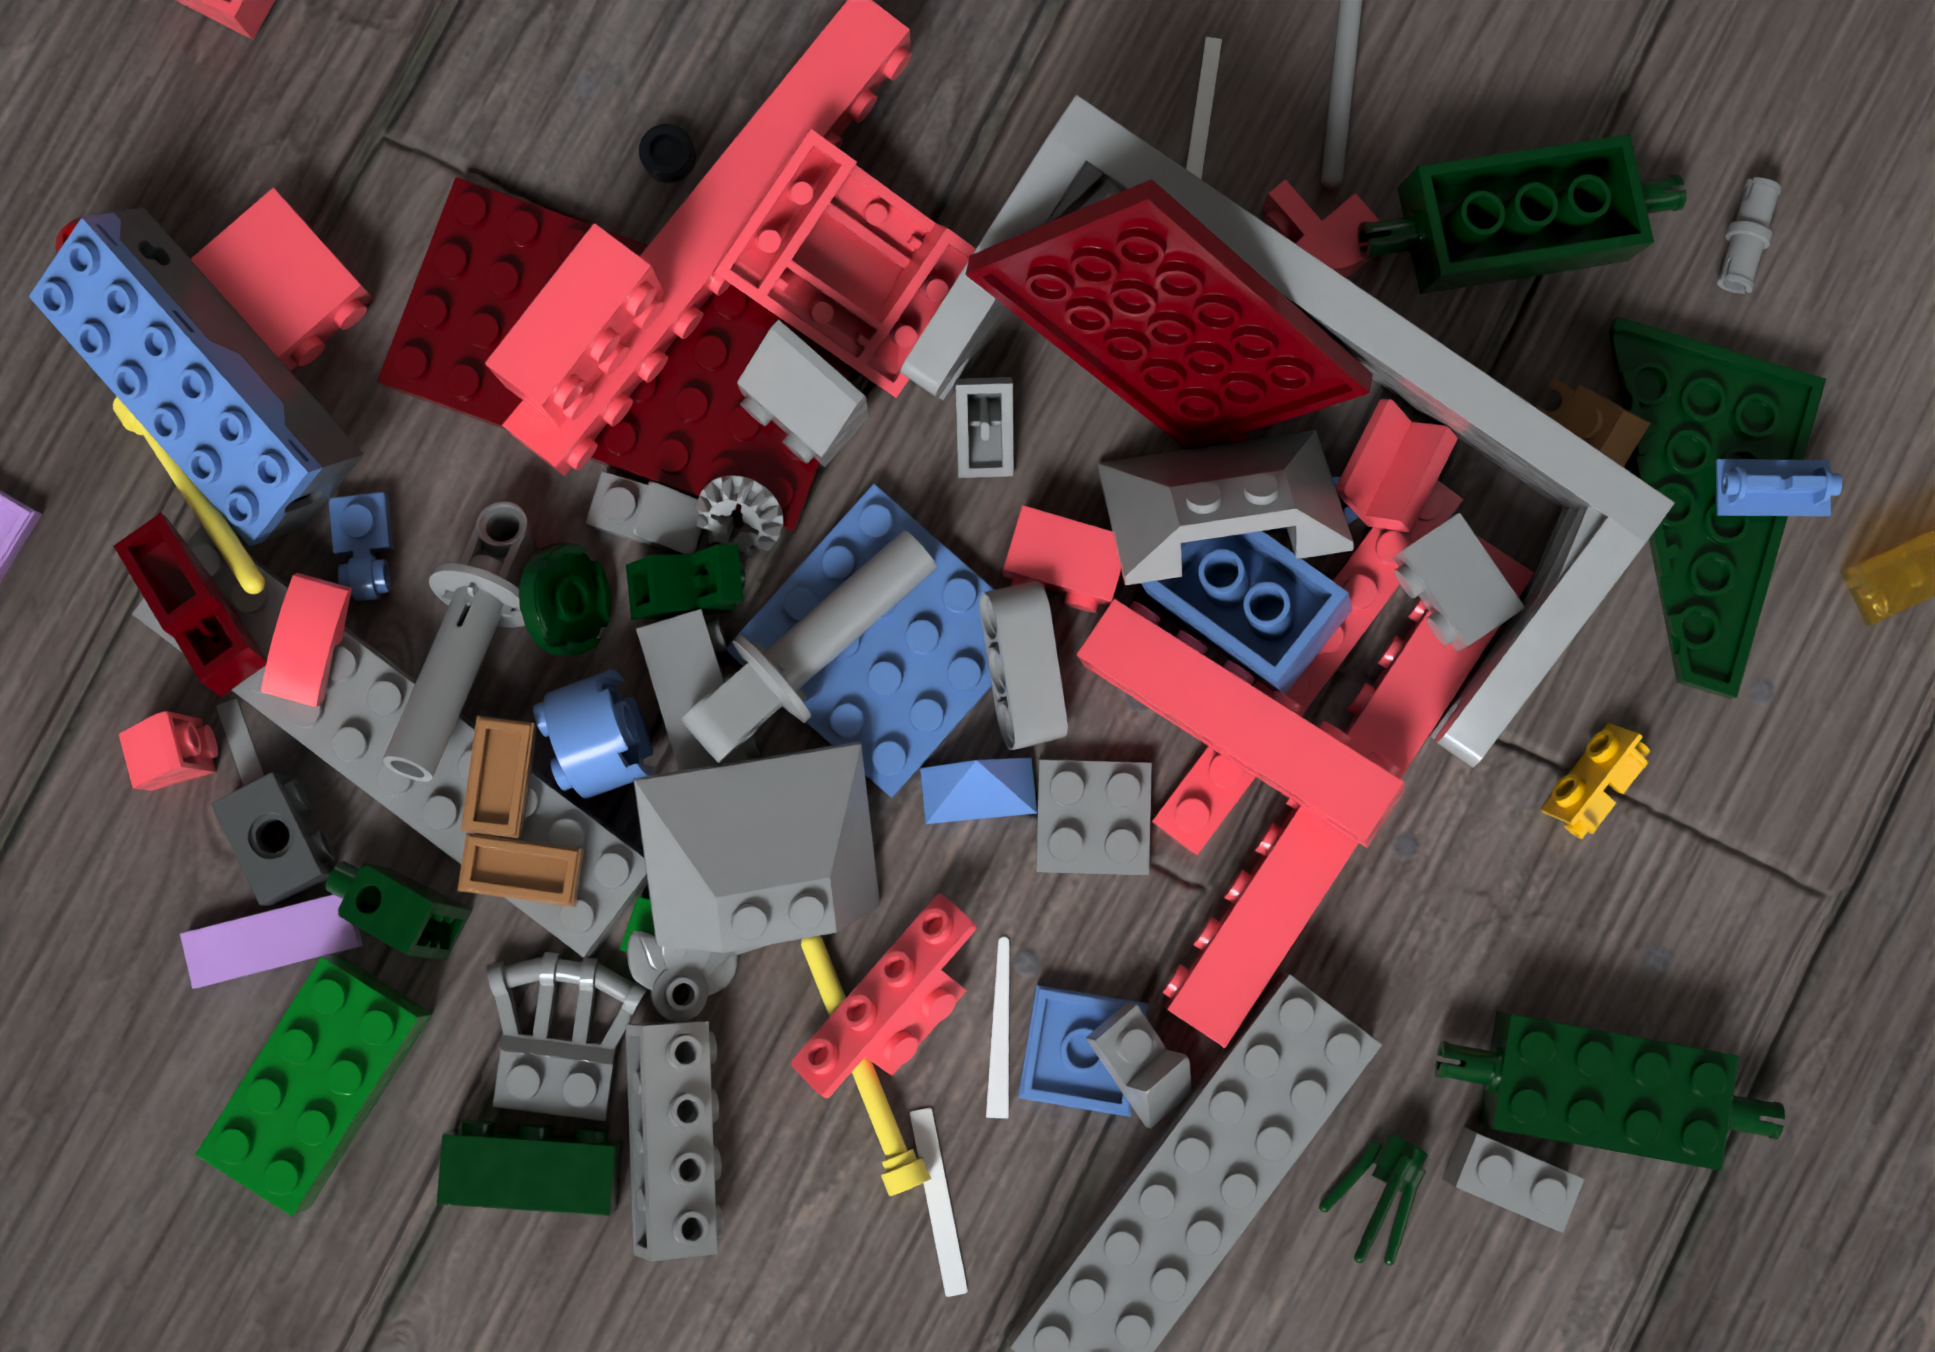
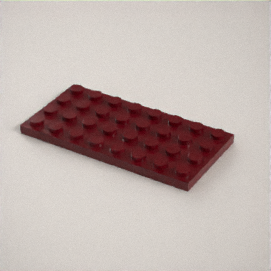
(683, 426)

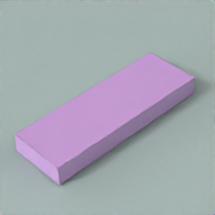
(267, 941)

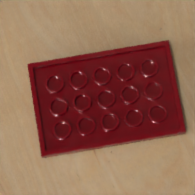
(1169, 318)

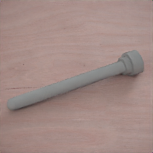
(1341, 94)

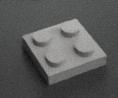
(1093, 817)

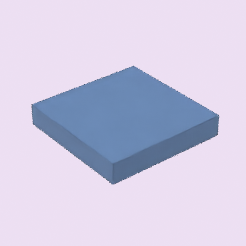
(1059, 1059)

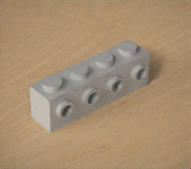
(673, 1139)

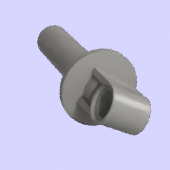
(480, 597)
(775, 675)

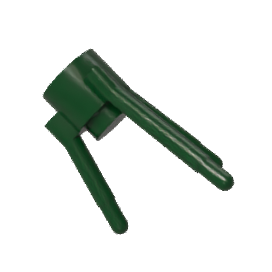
(1401, 1170)

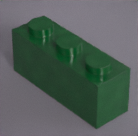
(530, 1169)

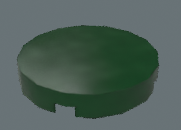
(564, 599)

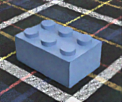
(1254, 604)

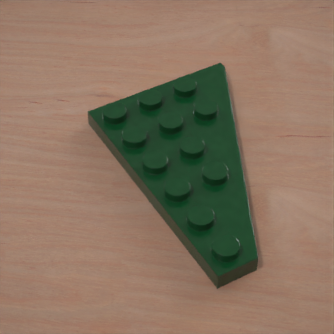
(1703, 409)

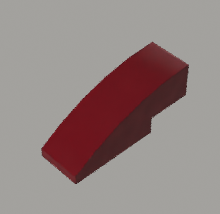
(190, 605)

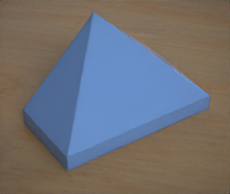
(978, 790)

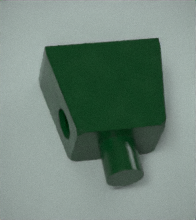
(398, 909)

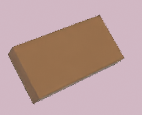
(499, 777)
(520, 869)

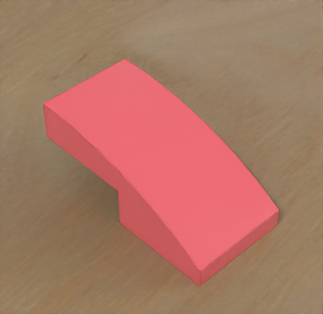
(305, 638)

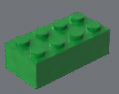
(313, 1084)

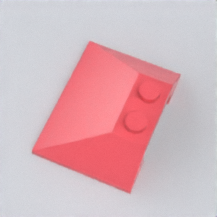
(845, 261)

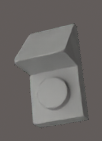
(645, 514)
(1141, 1065)

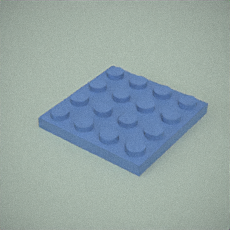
(907, 674)

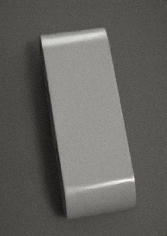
(1023, 665)

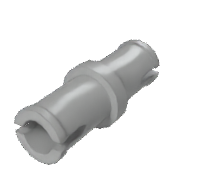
(1749, 235)

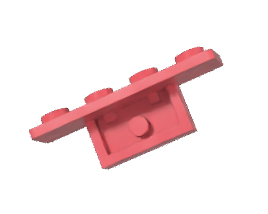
(893, 1003)

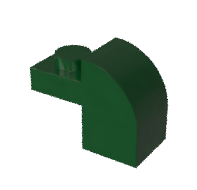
(685, 583)

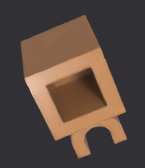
(1597, 421)

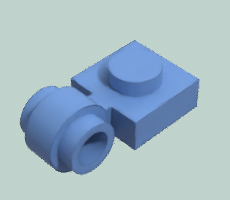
(360, 529)

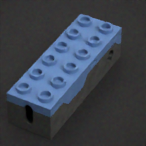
(194, 373)

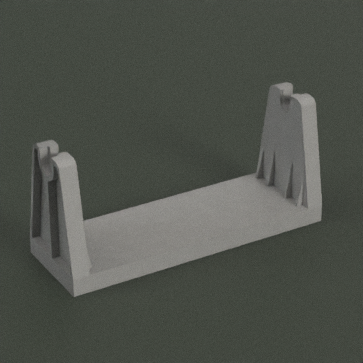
(1603, 506)

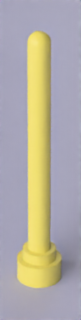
(209, 517)
(901, 1165)

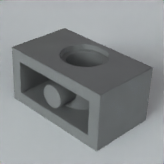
(246, 821)

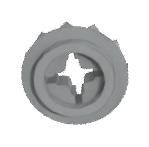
(759, 508)

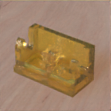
(1893, 579)

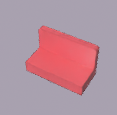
(1394, 468)

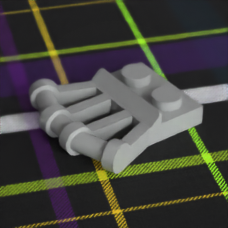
(554, 1072)

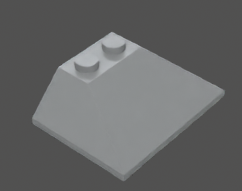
(1221, 493)
(758, 849)

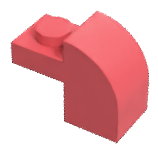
(1329, 240)

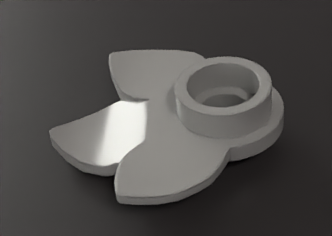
(666, 967)

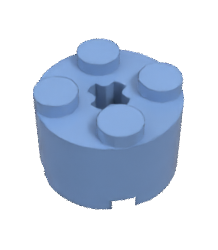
(594, 735)

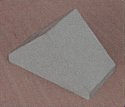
(985, 427)

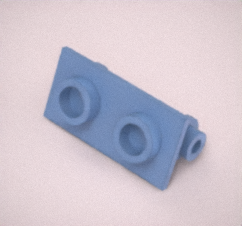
(1775, 487)

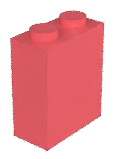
(283, 280)

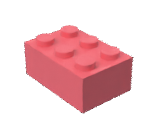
(578, 327)

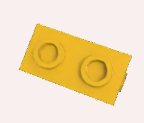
(1610, 758)

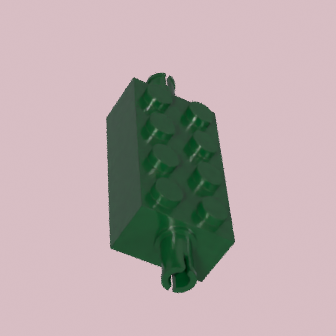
(1523, 214)
(1609, 1090)

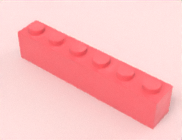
(1242, 722)

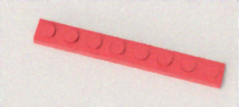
(1369, 577)

